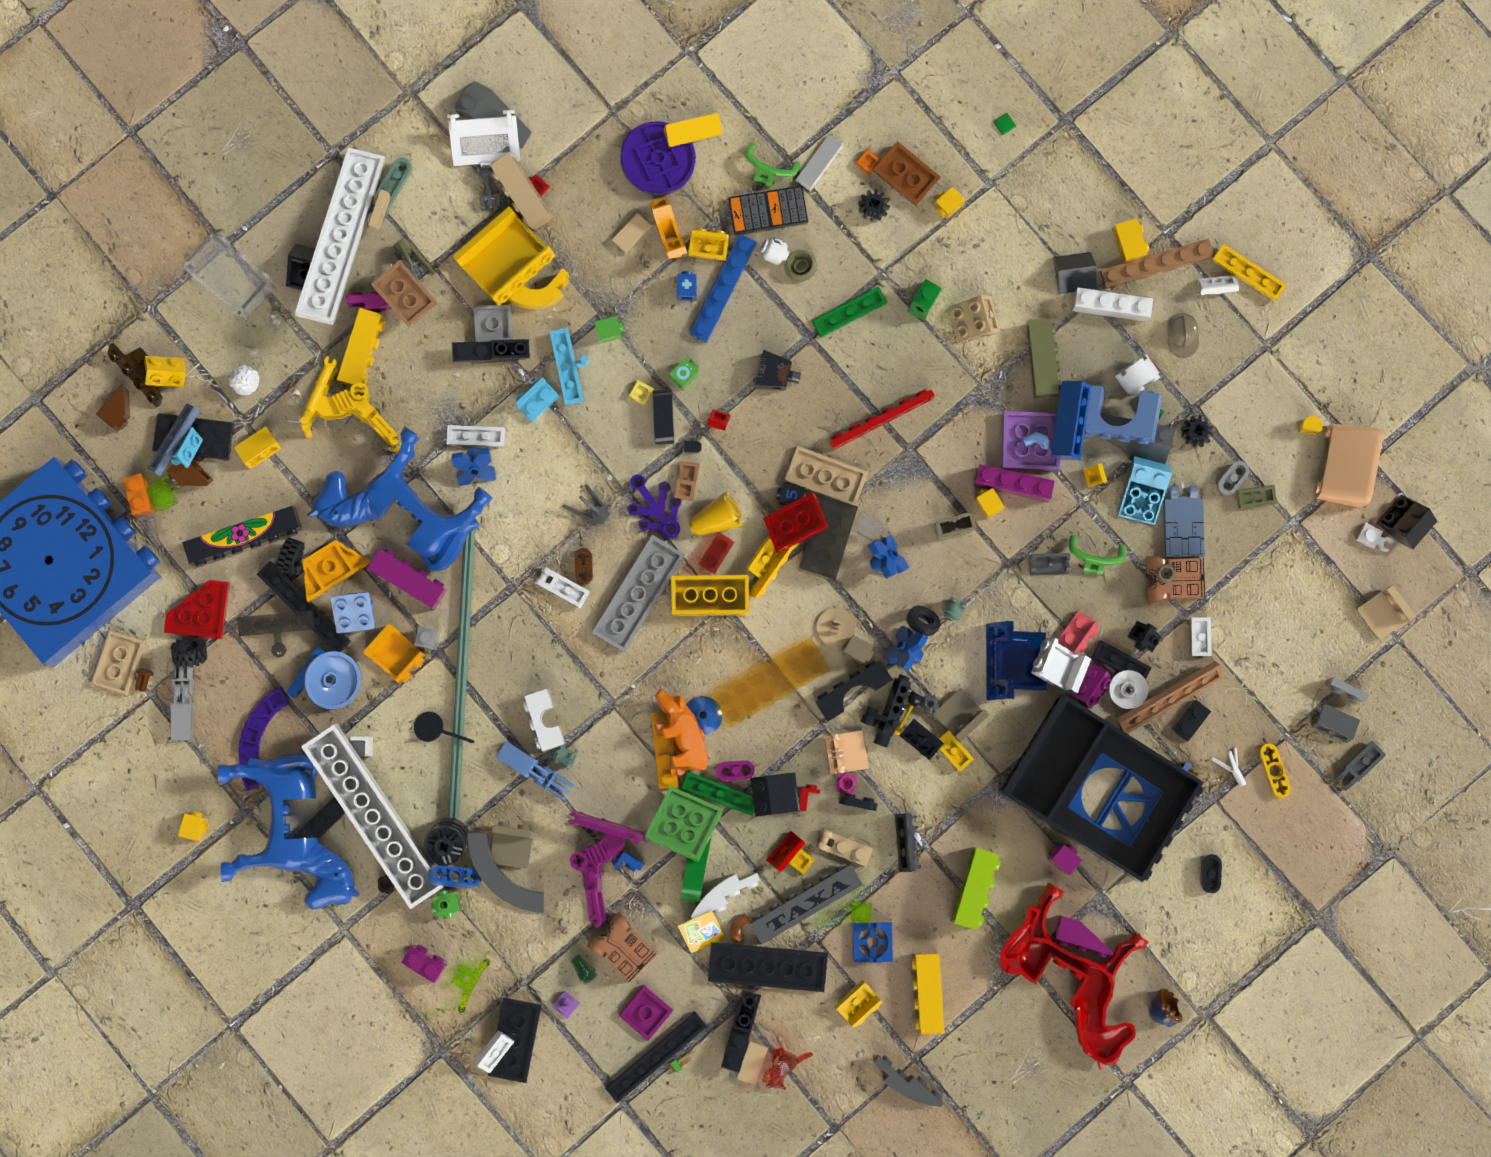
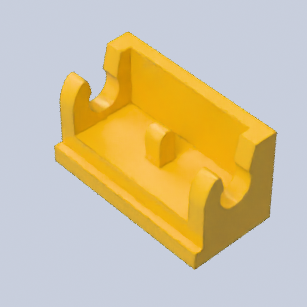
(257, 447)

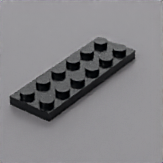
(767, 967)

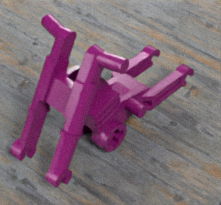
(597, 855)

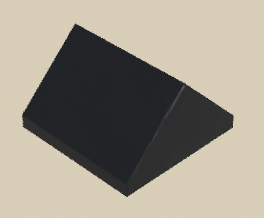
(1075, 272)

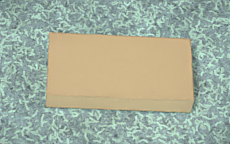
(631, 233)
(752, 1063)

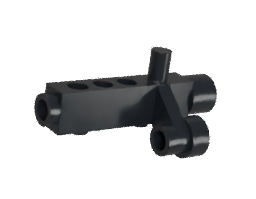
(893, 709)

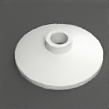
(1121, 682)

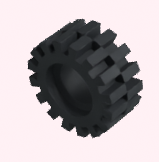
(290, 555)
(188, 652)

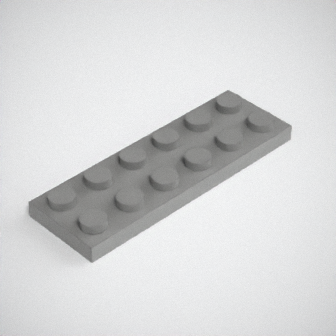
(638, 593)

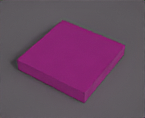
(646, 1012)

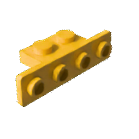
(766, 565)

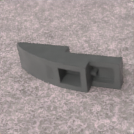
(913, 1089)

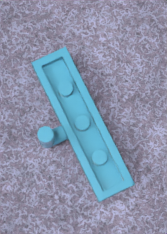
(568, 366)

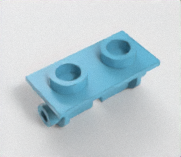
(187, 449)

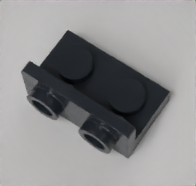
(921, 739)

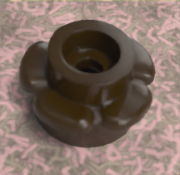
(382, 887)

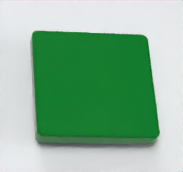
(1004, 123)

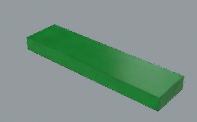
(849, 312)
(718, 793)

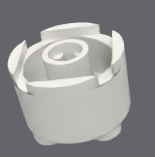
(1137, 374)

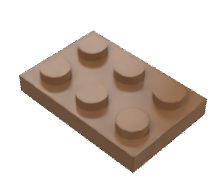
(404, 293)

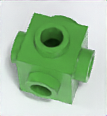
(453, 904)

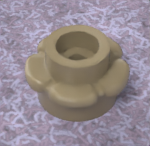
(1171, 573)

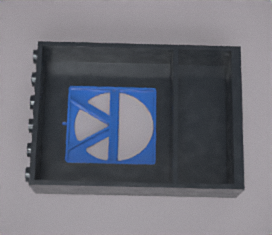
(1062, 757)

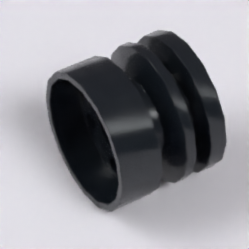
(446, 831)

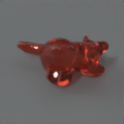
(783, 1064)

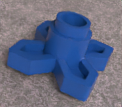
(473, 464)
(886, 557)
(907, 649)

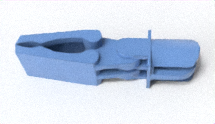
(526, 765)

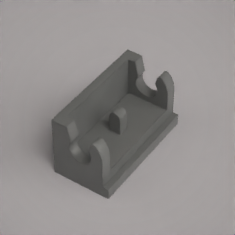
(1049, 564)
(1336, 723)

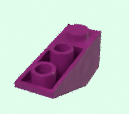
(1077, 933)

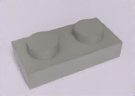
(1339, 687)

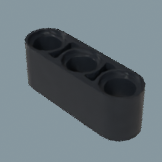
(663, 417)

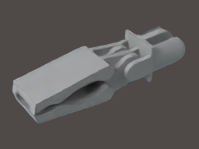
(182, 708)

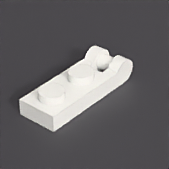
(562, 587)

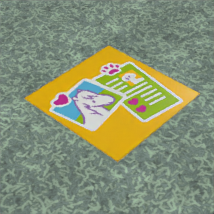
(701, 931)

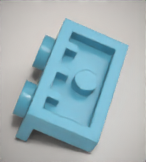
(536, 399)

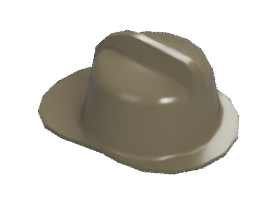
(1183, 335)

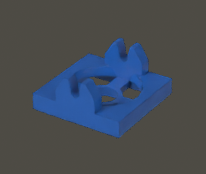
(886, 956)

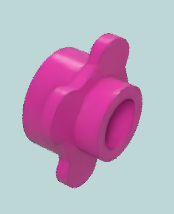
(848, 788)

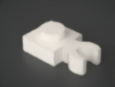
(1371, 537)

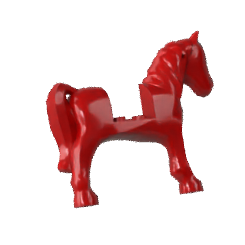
(1033, 950)

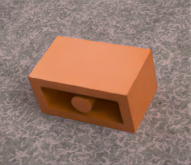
(138, 495)

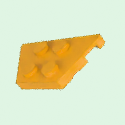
(330, 567)

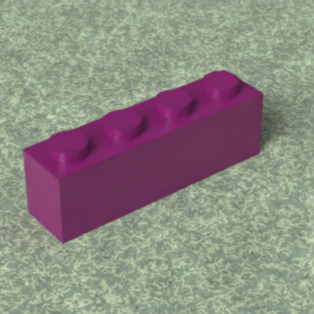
(1014, 483)
(407, 579)

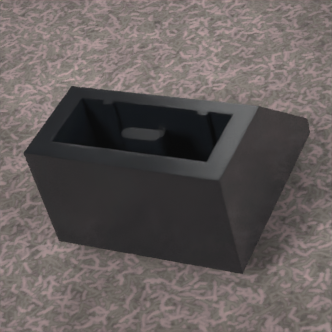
(1407, 521)

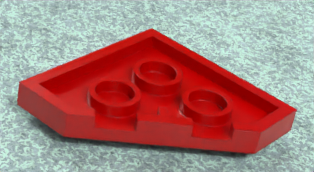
(201, 612)

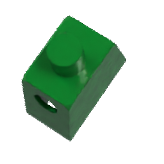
(925, 299)

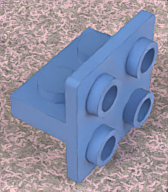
(353, 612)

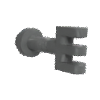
(485, 173)

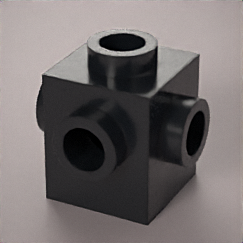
(1144, 636)

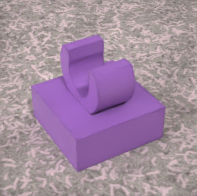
(566, 1004)

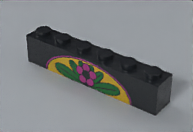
(242, 536)

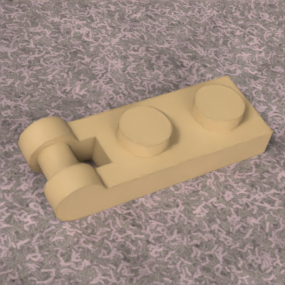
(845, 848)

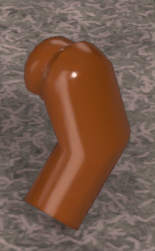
(736, 928)

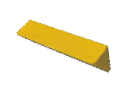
(693, 130)

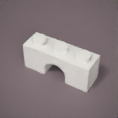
(537, 705)

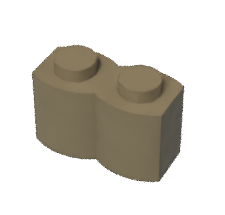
(960, 525)

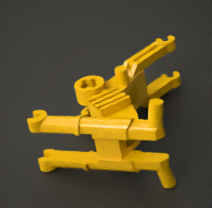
(343, 405)

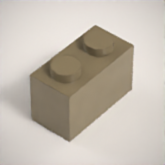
(858, 650)

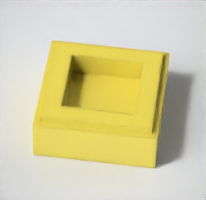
(641, 392)

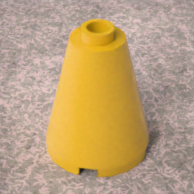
(718, 516)

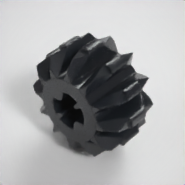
(878, 200)
(1189, 428)

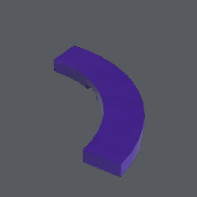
(255, 727)

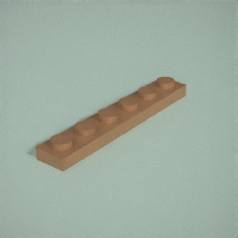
(1157, 263)
(1170, 697)

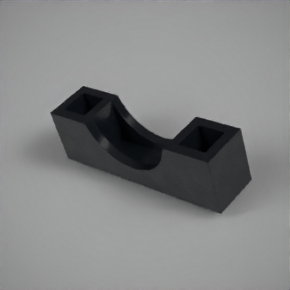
(874, 677)

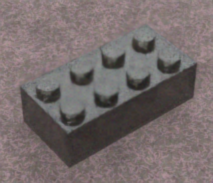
(826, 548)

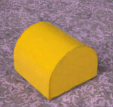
(1310, 425)

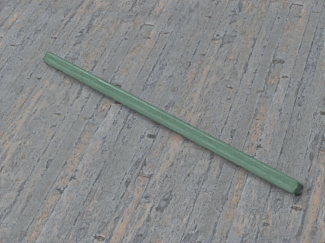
(461, 675)

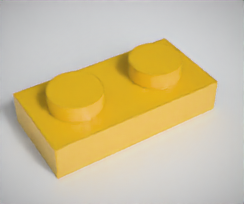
(955, 751)

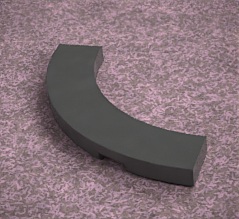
(497, 880)

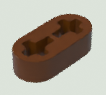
(579, 567)

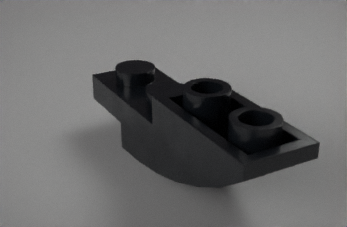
(490, 351)
(740, 1031)

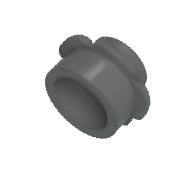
(934, 700)

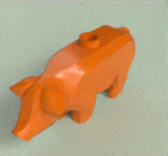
(684, 734)

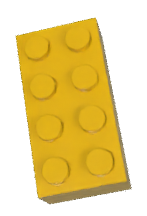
(710, 595)

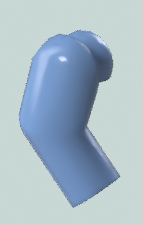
(1038, 438)

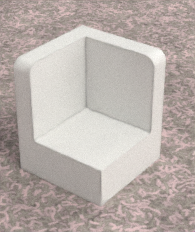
(363, 745)

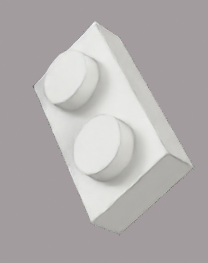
(1200, 636)
(493, 1051)

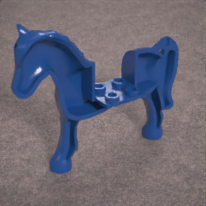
(436, 536)
(287, 780)

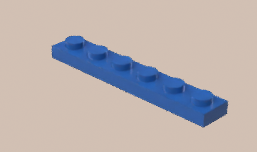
(723, 288)

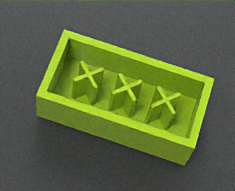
(975, 888)

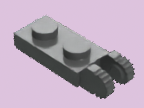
(1361, 764)

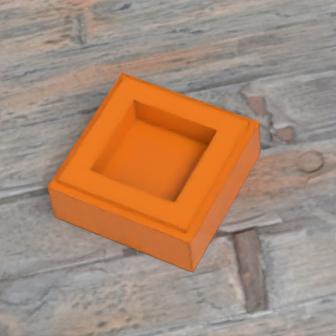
(867, 162)

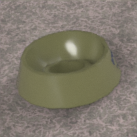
(800, 265)

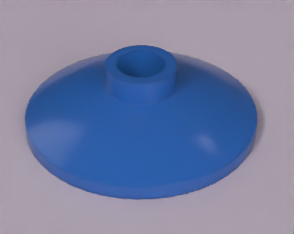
(714, 715)

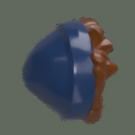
(1164, 1008)

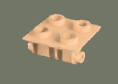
(846, 752)

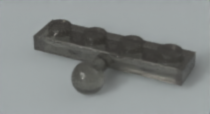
(276, 624)

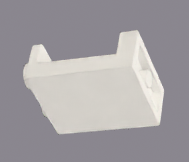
(1060, 666)

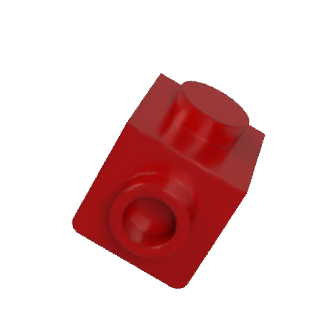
(803, 797)

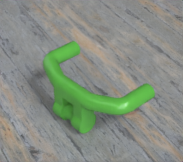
(767, 169)
(1095, 560)

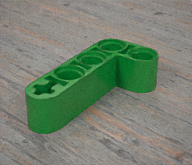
(694, 877)

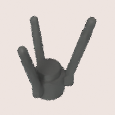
(599, 514)

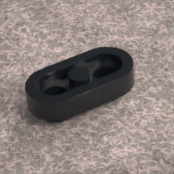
(866, 803)
(1213, 873)

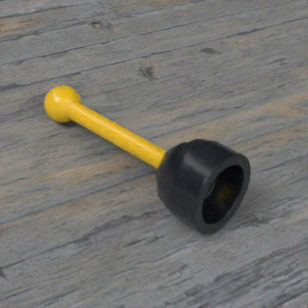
(914, 700)

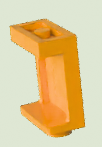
(395, 653)

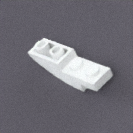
(716, 899)

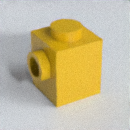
(948, 203)
(193, 826)

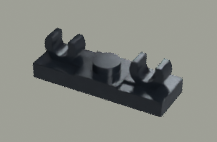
(906, 842)

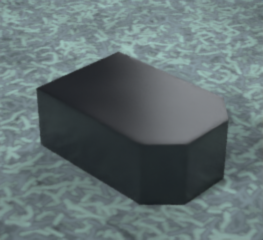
(692, 447)

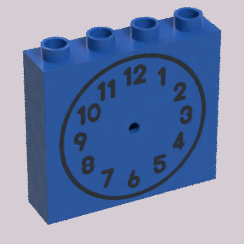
(65, 561)

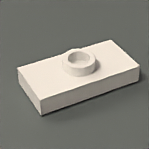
(1217, 285)

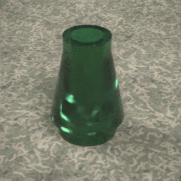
(583, 969)

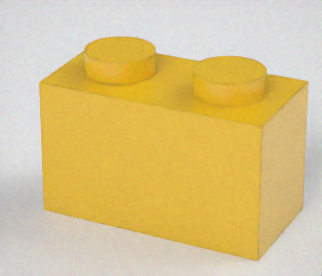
(1130, 240)

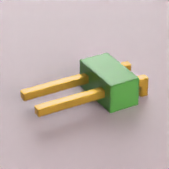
(676, 1065)

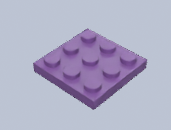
(1032, 457)

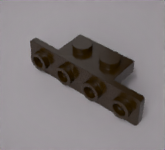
(134, 367)

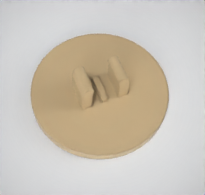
(835, 627)

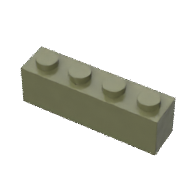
(1042, 358)

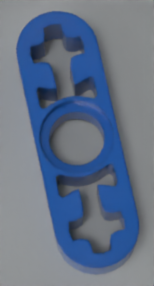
(298, 684)
(446, 880)

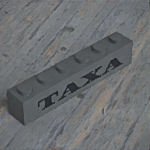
(806, 903)

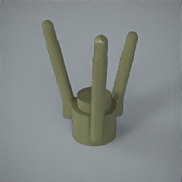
(404, 251)

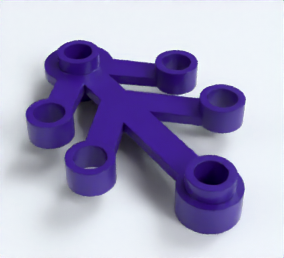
(656, 510)

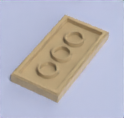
(825, 476)

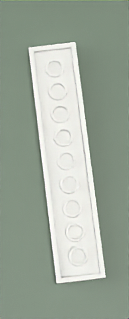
(340, 236)

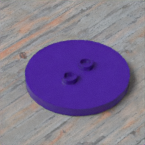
(653, 164)

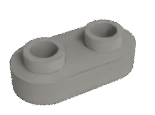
(1233, 479)

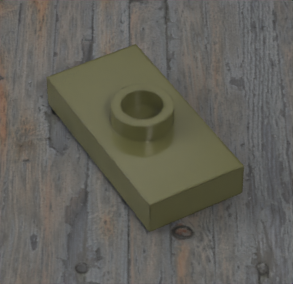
(1256, 497)

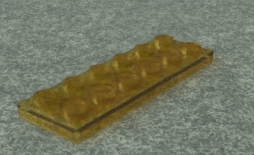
(770, 682)

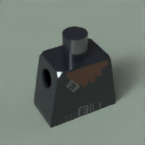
(775, 372)

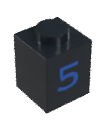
(789, 493)

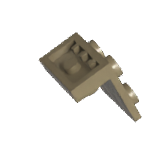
(960, 715)

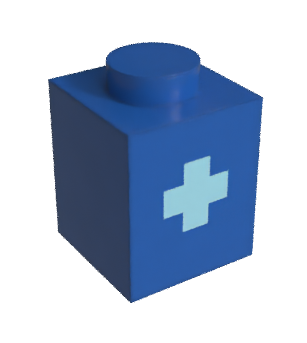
(687, 286)

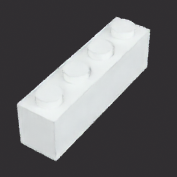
(1112, 304)

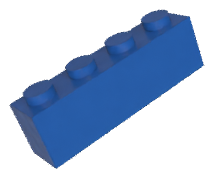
(1071, 420)

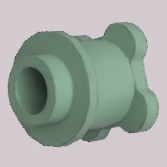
(953, 609)
(565, 756)

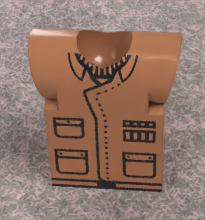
(1187, 584)
(623, 947)

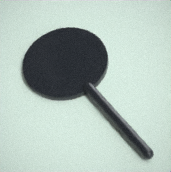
(430, 726)

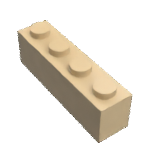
(522, 191)

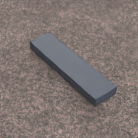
(173, 439)

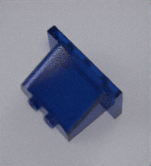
(1011, 661)

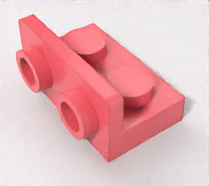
(1078, 632)

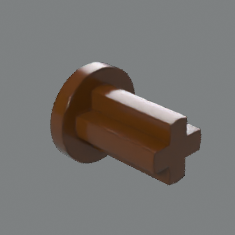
(142, 679)

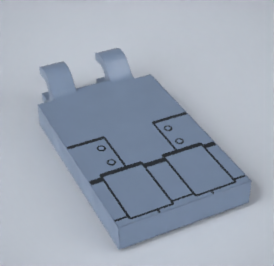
(1184, 524)

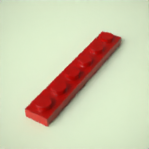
(875, 422)

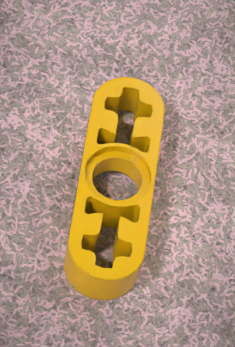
(1273, 786)

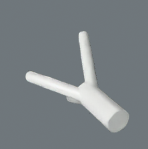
(1235, 770)

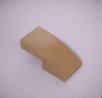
(686, 480)

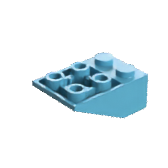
(1144, 490)

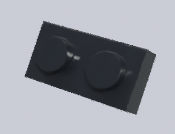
(1191, 720)

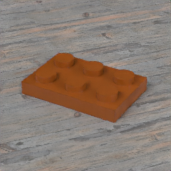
(906, 173)

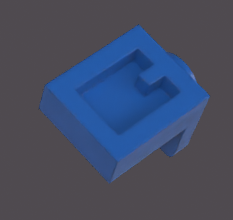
(631, 862)

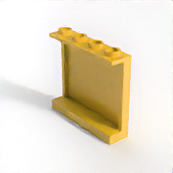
(503, 256)

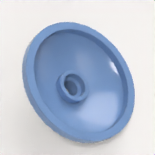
(343, 684)

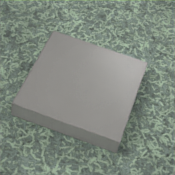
(492, 322)

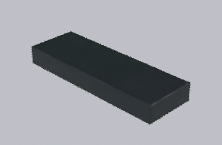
(1119, 660)

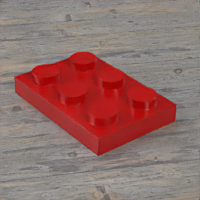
(795, 522)

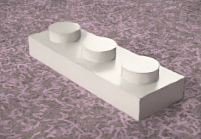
(476, 436)

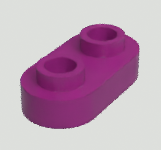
(735, 770)

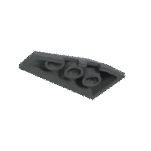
(482, 102)
(1154, 451)

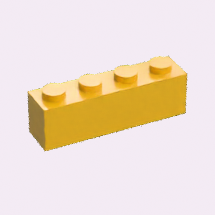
(361, 347)
(928, 993)

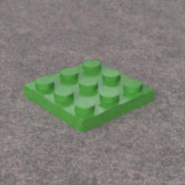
(684, 823)

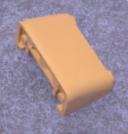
(1350, 465)

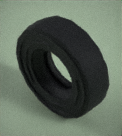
(928, 615)

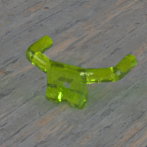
(475, 975)

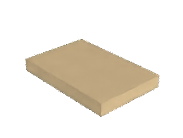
(118, 662)

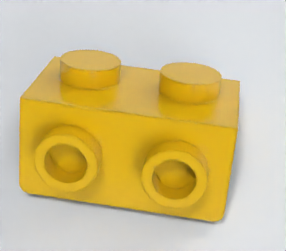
(708, 244)
(165, 371)
(858, 1004)

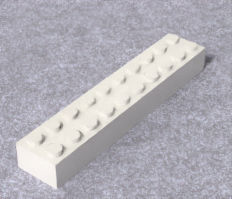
(372, 814)

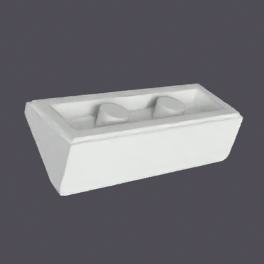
(819, 163)

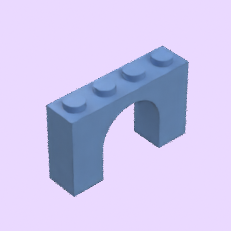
(1140, 428)

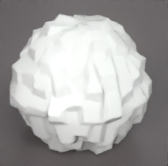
(244, 380)

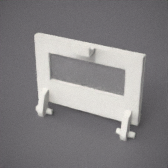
(483, 139)

